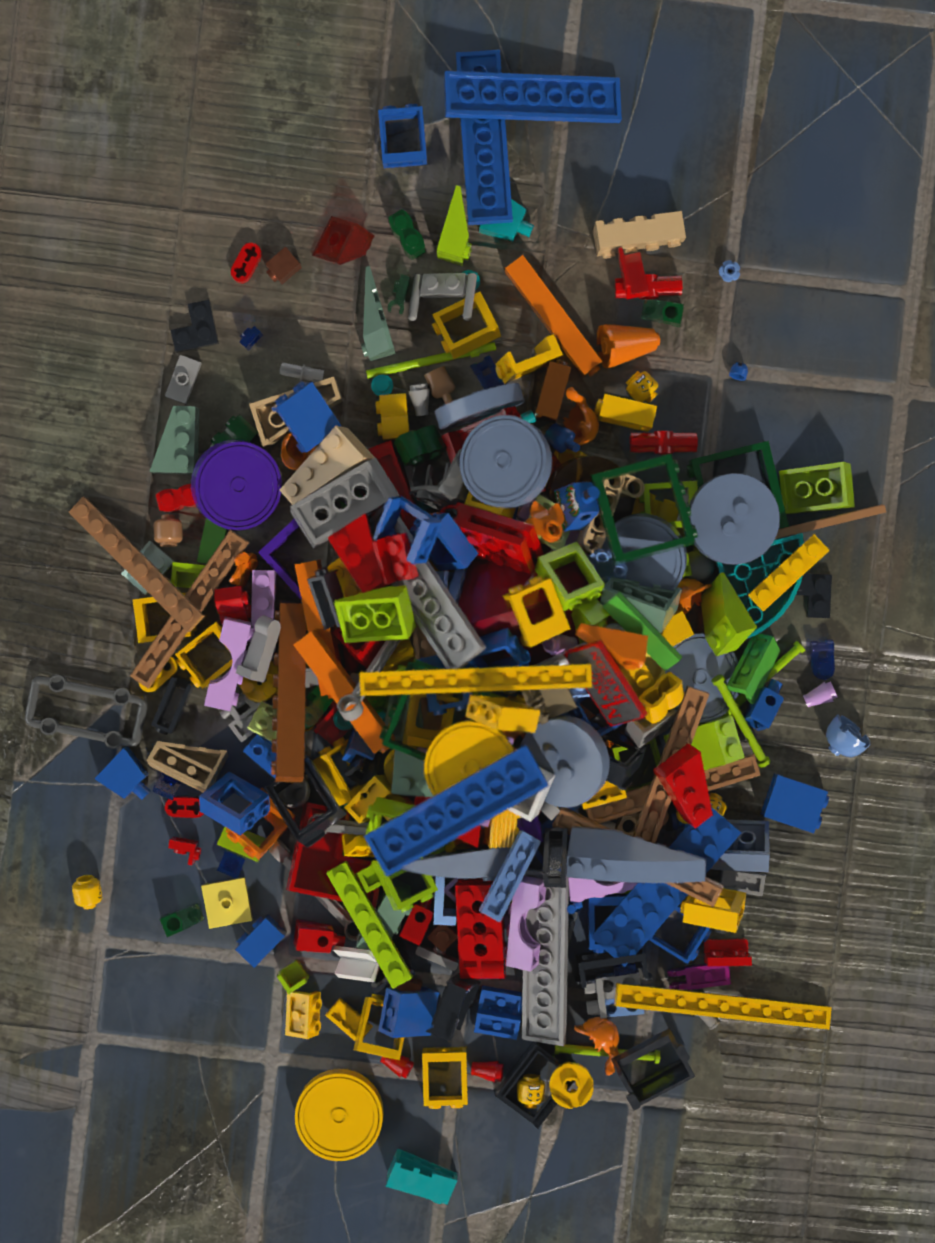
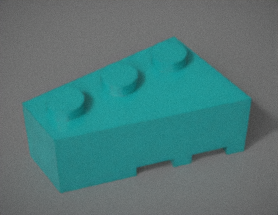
(420, 1177)

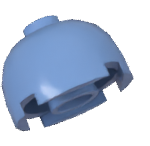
(845, 737)

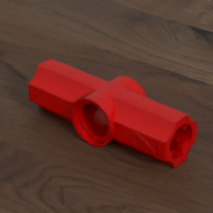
(657, 286)
(663, 442)

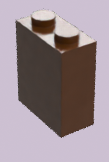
(552, 391)

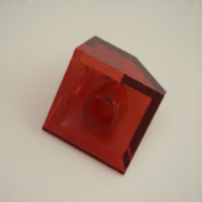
(342, 241)

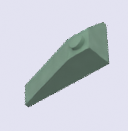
(375, 329)

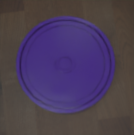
(236, 484)

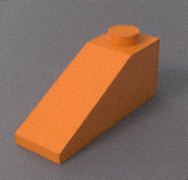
(625, 647)

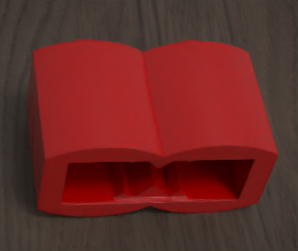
(174, 500)
(233, 603)

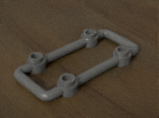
(121, 697)

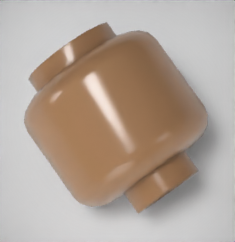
(168, 531)

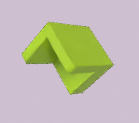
(292, 976)

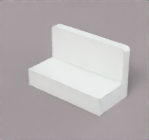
(356, 964)

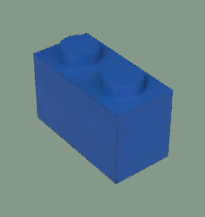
(260, 940)

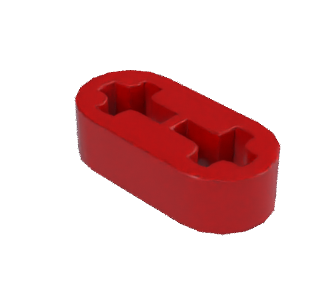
(250, 265)
(183, 812)

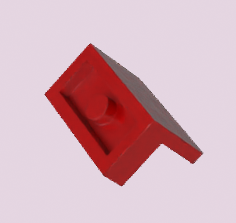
(633, 274)

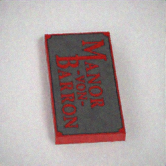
(609, 686)

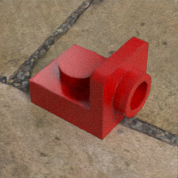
(185, 845)

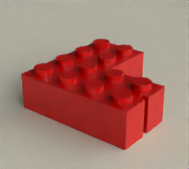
(311, 863)

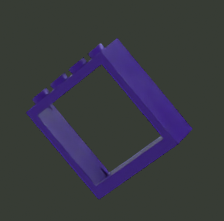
(267, 551)

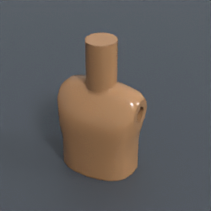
(440, 384)

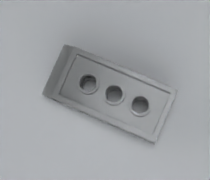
(366, 477)

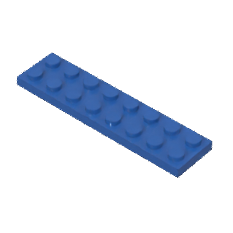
(532, 97)
(485, 153)
(456, 810)
(652, 903)

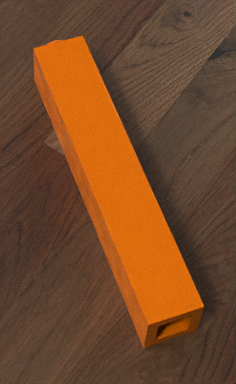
(553, 316)
(313, 621)
(339, 684)

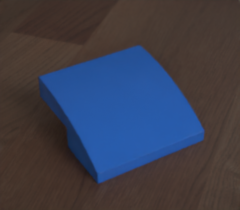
(499, 1012)

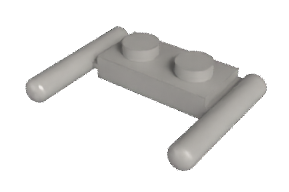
(443, 286)

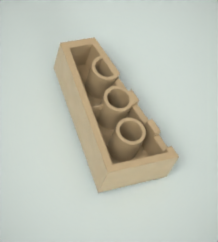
(638, 234)
(270, 424)
(330, 460)

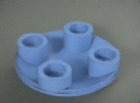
(604, 565)

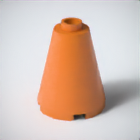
(625, 343)

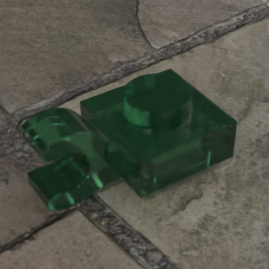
(400, 288)

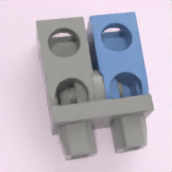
(605, 988)

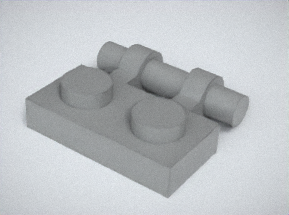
(241, 722)

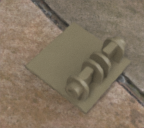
(550, 702)

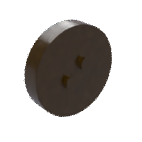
(579, 471)

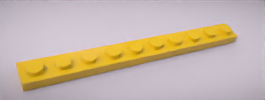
(475, 680)
(722, 1006)

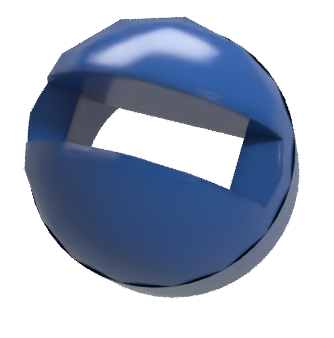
(739, 372)

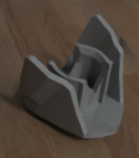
(437, 487)

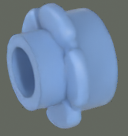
(726, 276)

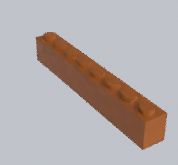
(290, 696)

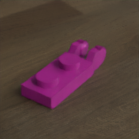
(700, 976)

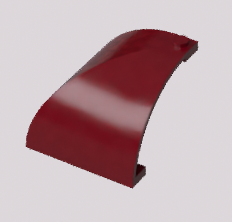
(489, 611)

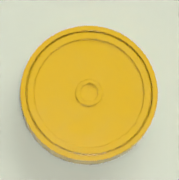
(462, 752)
(339, 1115)

